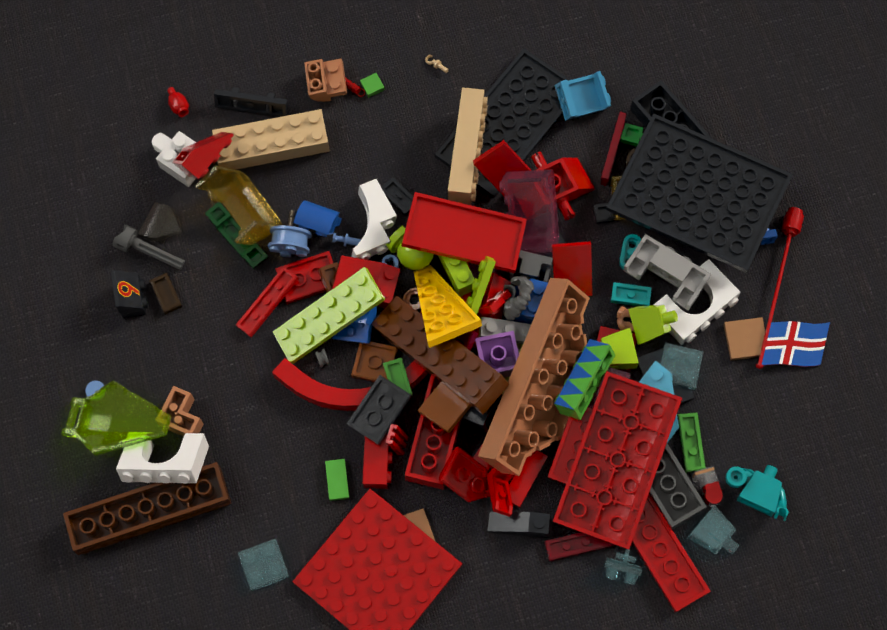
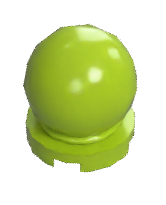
(408, 257)

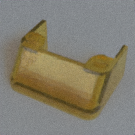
(242, 202)

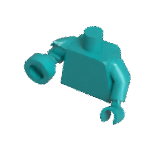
(761, 490)

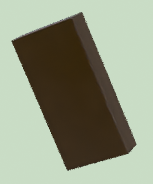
(165, 293)

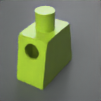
(651, 321)
(624, 349)

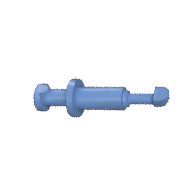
(347, 240)

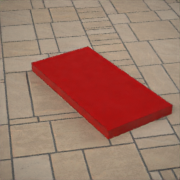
(463, 232)

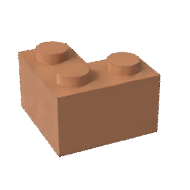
(177, 406)

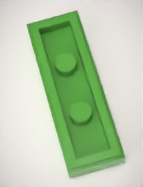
(691, 442)

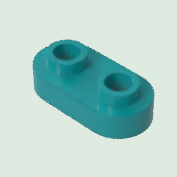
(627, 251)

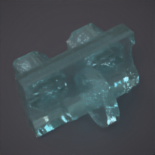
(632, 571)

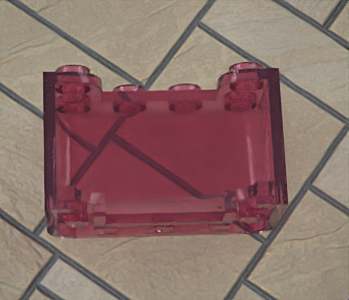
(534, 198)

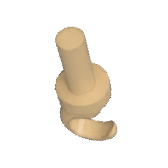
(437, 64)

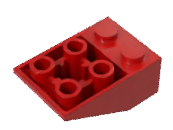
(198, 156)

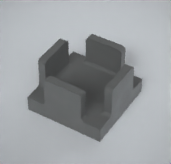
(533, 266)

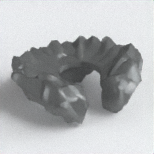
(514, 305)

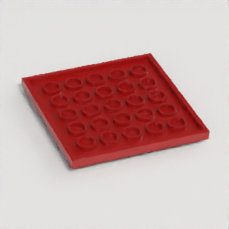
(377, 569)

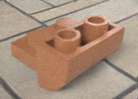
(325, 79)

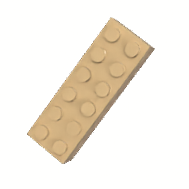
(274, 140)
(467, 146)

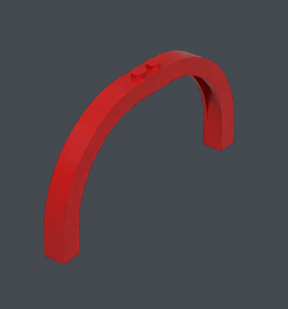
(333, 397)

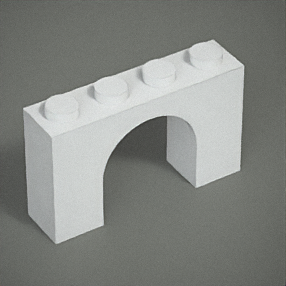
(721, 295)
(180, 469)

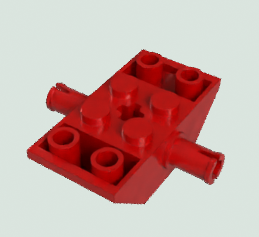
(569, 179)

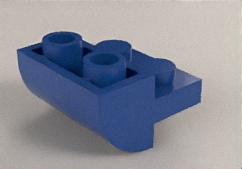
(317, 218)
(358, 330)

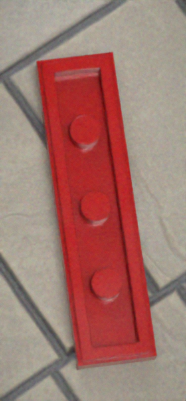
(267, 301)

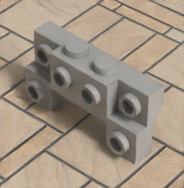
(669, 266)

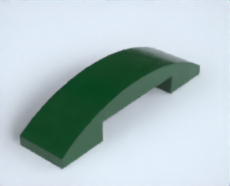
(230, 231)

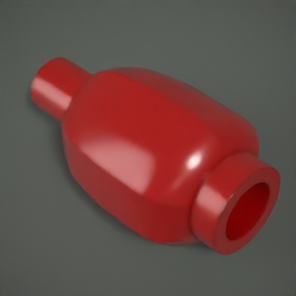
(177, 102)

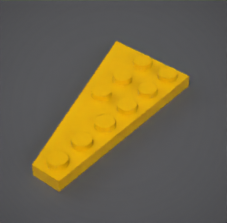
(442, 308)

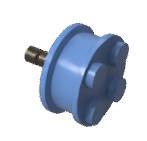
(289, 239)

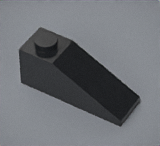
(520, 523)

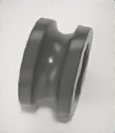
(322, 358)

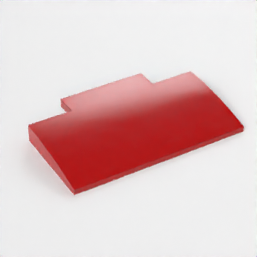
(612, 459)

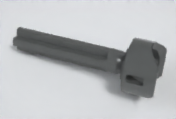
(128, 240)

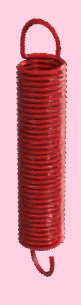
(353, 87)

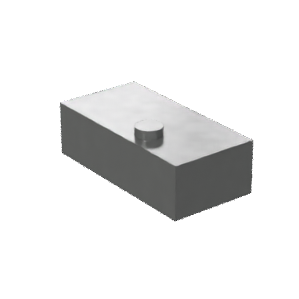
(675, 492)

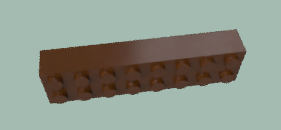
(447, 362)
(144, 510)

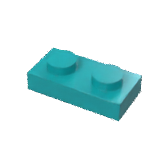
(630, 294)

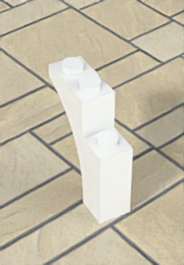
(379, 216)

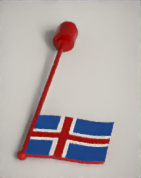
(792, 341)

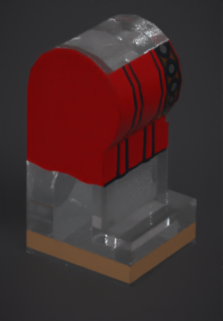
(709, 485)

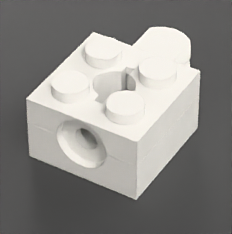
(168, 151)

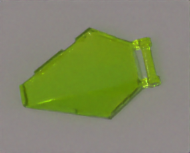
(115, 419)

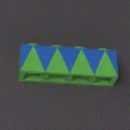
(584, 379)

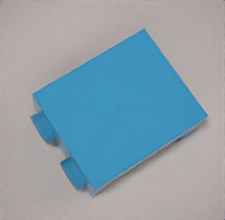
(583, 95)

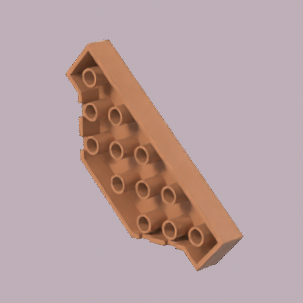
(527, 411)

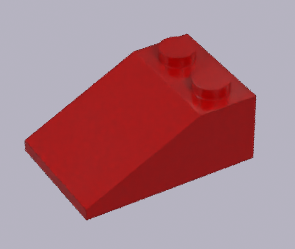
(383, 275)

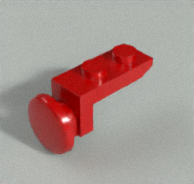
(500, 491)

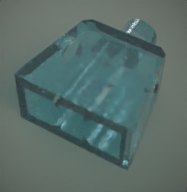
(714, 532)

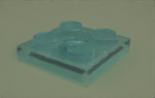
(683, 364)
(263, 564)

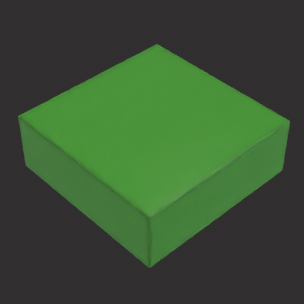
(372, 85)

